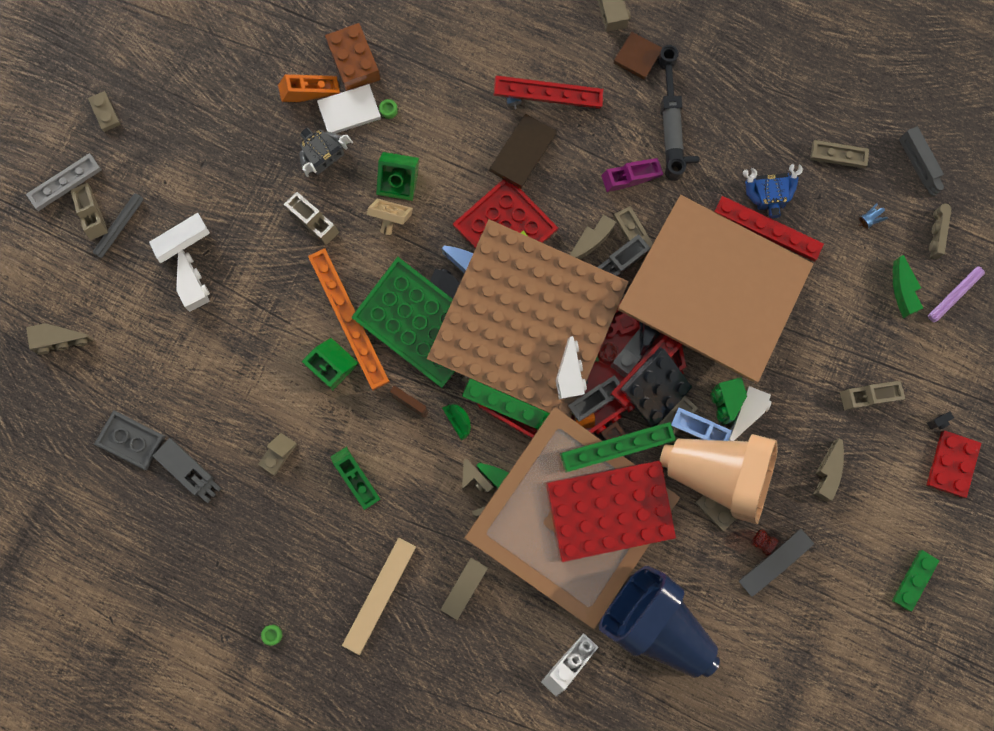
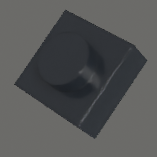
(941, 421)

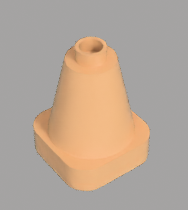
(725, 471)

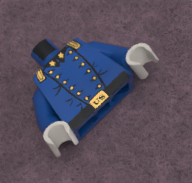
(772, 190)

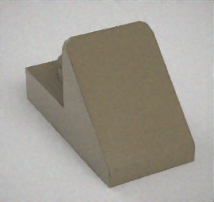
(277, 453)
(471, 473)

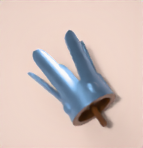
(869, 218)

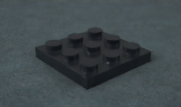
(656, 387)

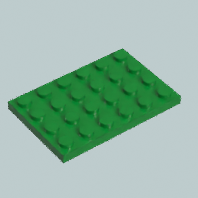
(406, 316)

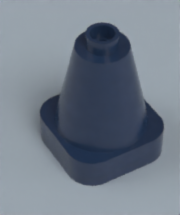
(657, 623)

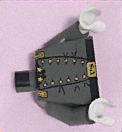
(321, 150)

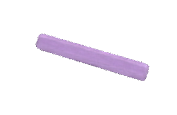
(956, 294)

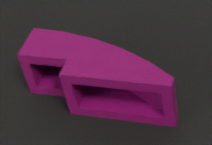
(631, 174)

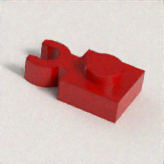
(623, 323)

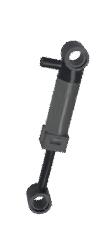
(671, 112)

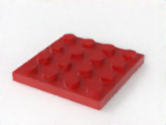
(508, 207)

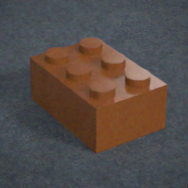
(352, 57)

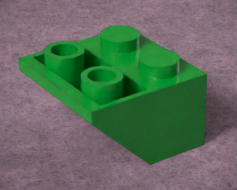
(330, 363)
(729, 399)

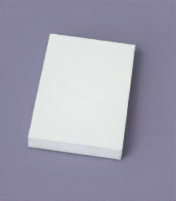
(349, 109)
(179, 237)

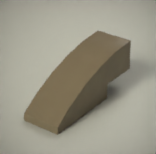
(88, 211)
(311, 218)
(592, 239)
(872, 395)
(830, 471)
(464, 588)

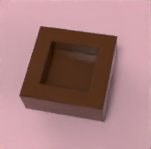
(612, 431)

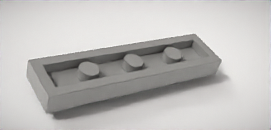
(63, 182)

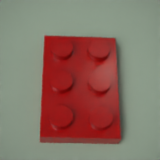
(954, 464)

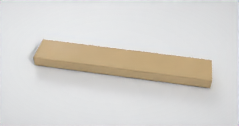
(379, 596)

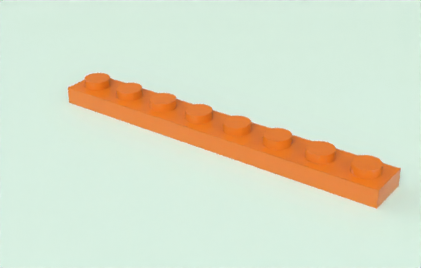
(344, 311)

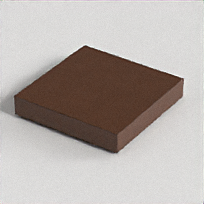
(638, 55)
(409, 402)

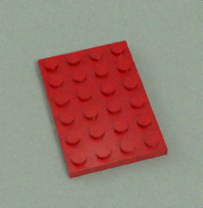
(610, 510)

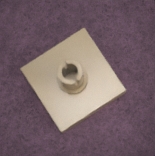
(390, 213)

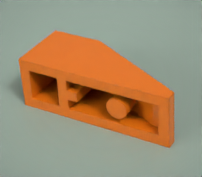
(307, 87)

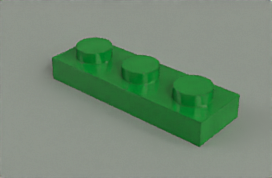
(915, 580)

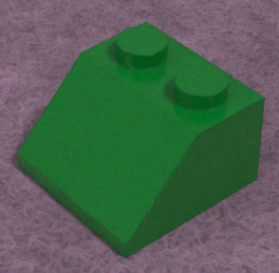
(397, 176)

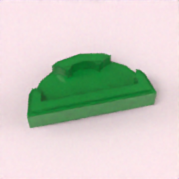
(458, 419)

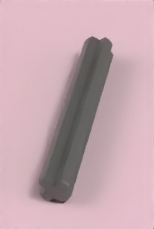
(118, 225)

